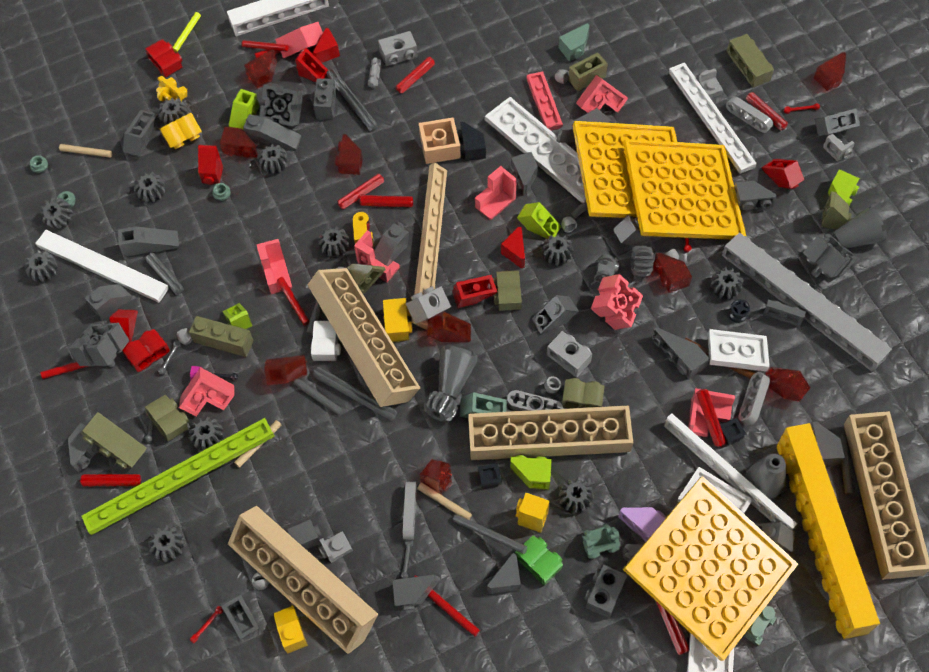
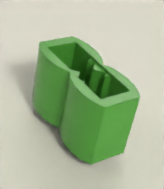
(540, 560)

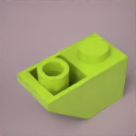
(243, 105)
(844, 185)
(538, 220)
(532, 471)

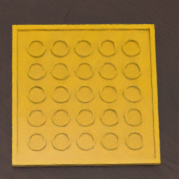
(605, 164)
(683, 189)
(711, 568)

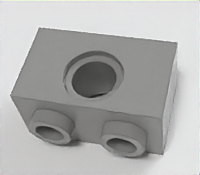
(398, 48)
(427, 304)
(572, 363)

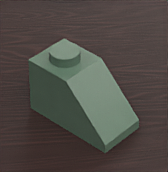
(574, 42)
(481, 403)

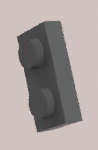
(784, 313)

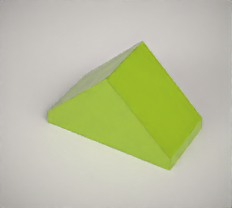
(238, 316)

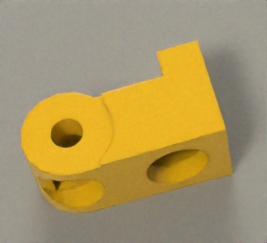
(361, 225)

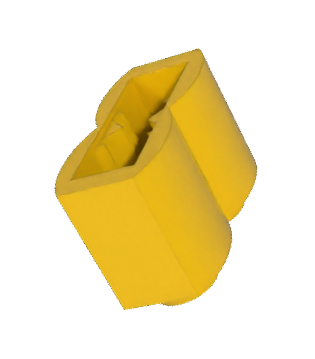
(180, 130)

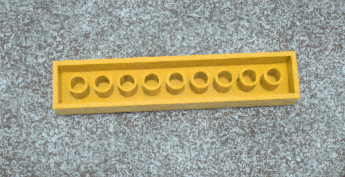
(827, 533)

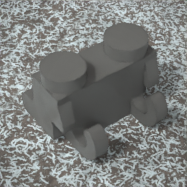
(605, 267)

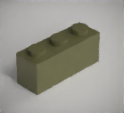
(750, 60)
(221, 336)
(113, 441)

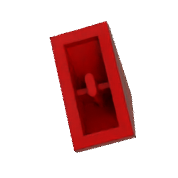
(327, 47)
(309, 66)
(513, 248)
(126, 319)

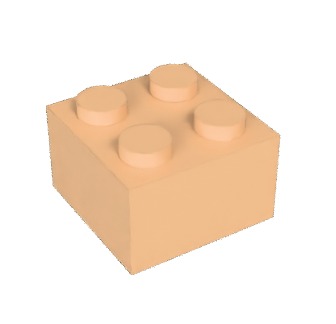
(439, 140)

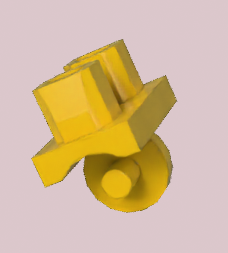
(168, 89)

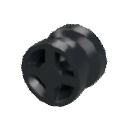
(743, 310)

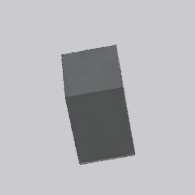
(507, 577)
(239, 615)

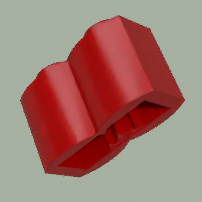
(164, 57)
(145, 350)

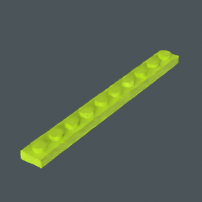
(177, 476)

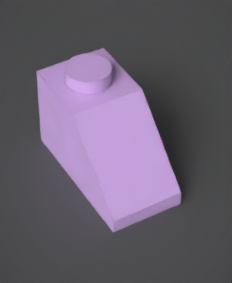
(642, 520)

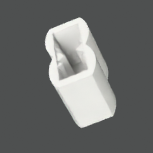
(324, 342)

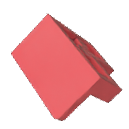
(300, 38)
(601, 93)
(498, 194)
(366, 256)
(273, 264)
(206, 388)
(722, 405)

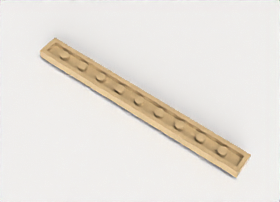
(431, 231)

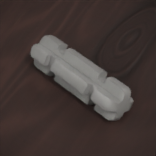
(374, 73)

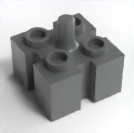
(281, 104)
(829, 256)
(99, 345)

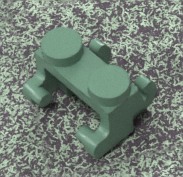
(601, 540)
(757, 629)

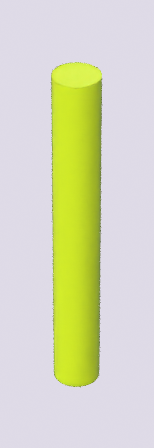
(186, 32)

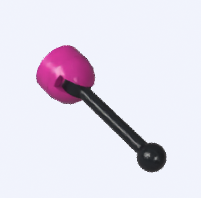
(234, 376)

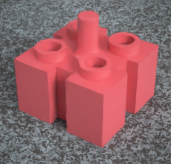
(616, 302)

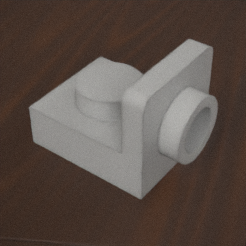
(709, 83)
(836, 148)
(335, 547)

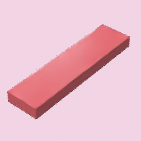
(544, 101)

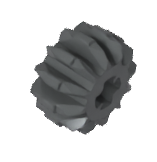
(171, 110)
(272, 159)
(149, 187)
(56, 212)
(333, 241)
(557, 249)
(641, 261)
(40, 266)
(726, 283)
(440, 406)
(206, 433)
(573, 502)
(161, 538)

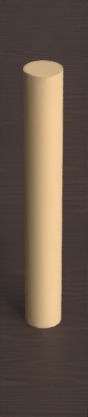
(84, 150)
(245, 456)
(444, 501)

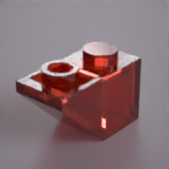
(262, 69)
(237, 142)
(349, 158)
(672, 272)
(285, 369)
(787, 383)
(437, 475)

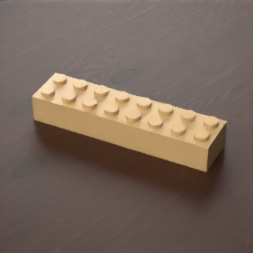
(363, 337)
(550, 432)
(886, 496)
(302, 579)

